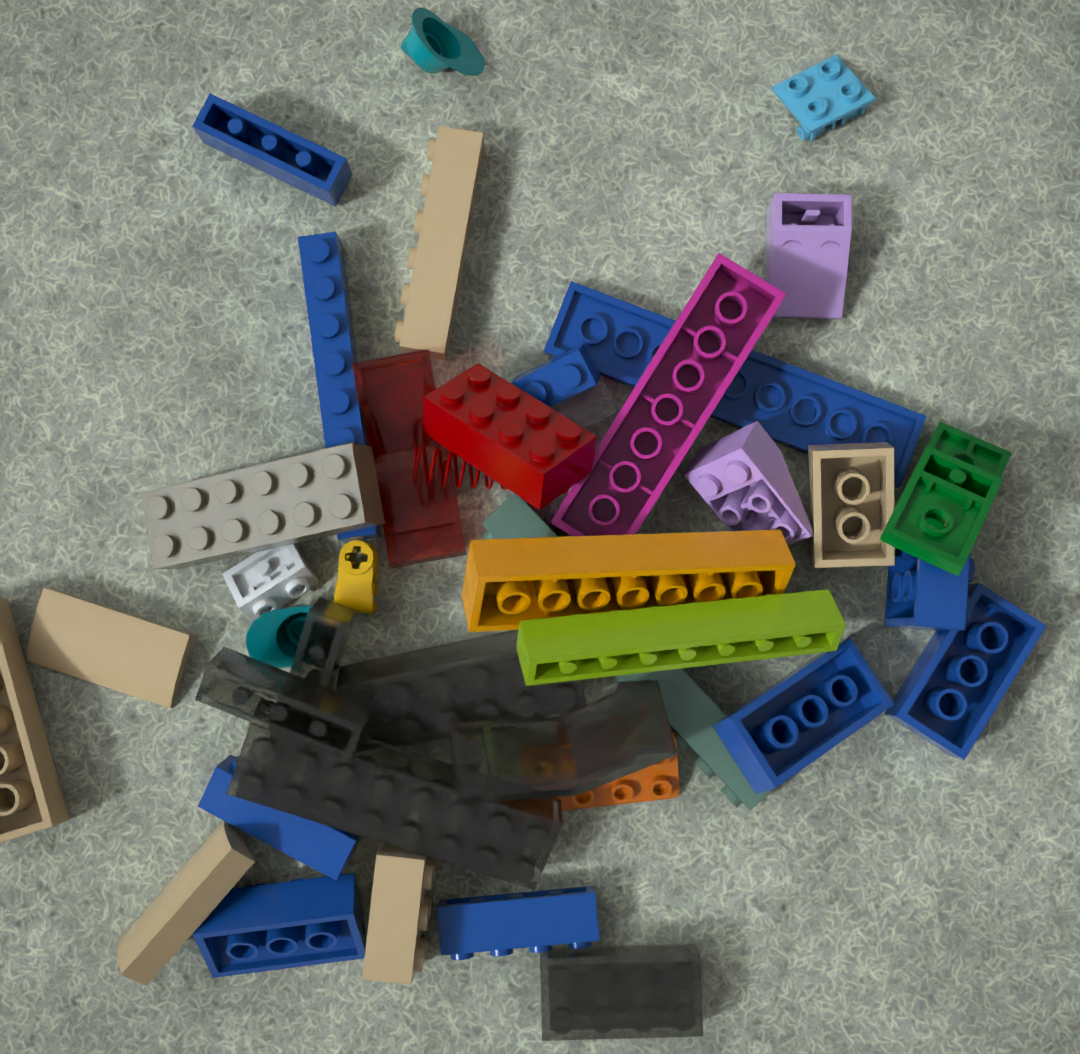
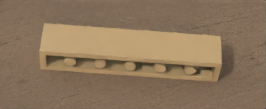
(441, 242)

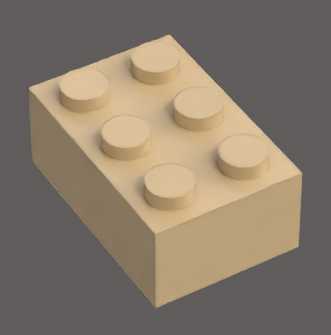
(850, 504)
(398, 915)

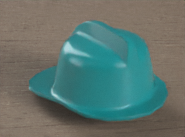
(440, 46)
(276, 635)

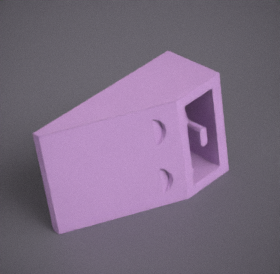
(809, 253)
(749, 484)

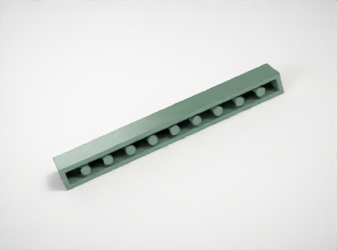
(686, 704)

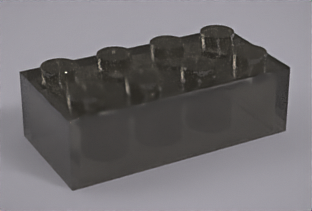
(621, 992)

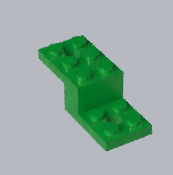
(950, 492)

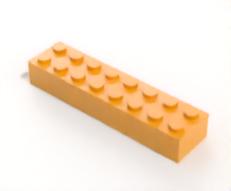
(607, 573)

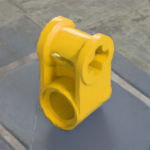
(354, 585)

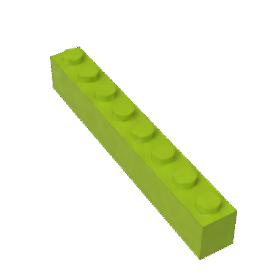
(677, 636)

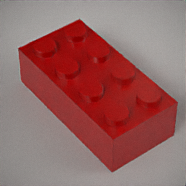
(509, 435)

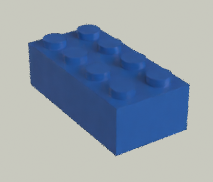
(966, 673)
(802, 716)

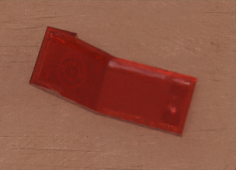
(419, 519)

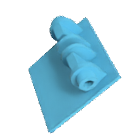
(823, 96)

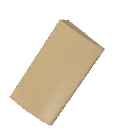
(109, 647)
(183, 904)

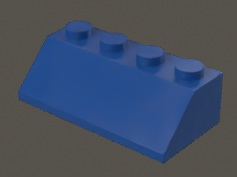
(284, 926)

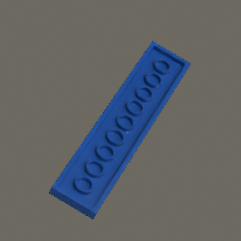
(786, 400)

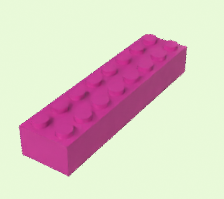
(671, 402)

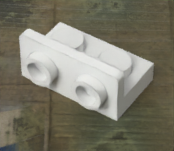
(269, 580)

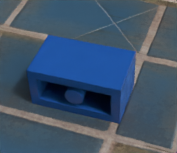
(560, 376)

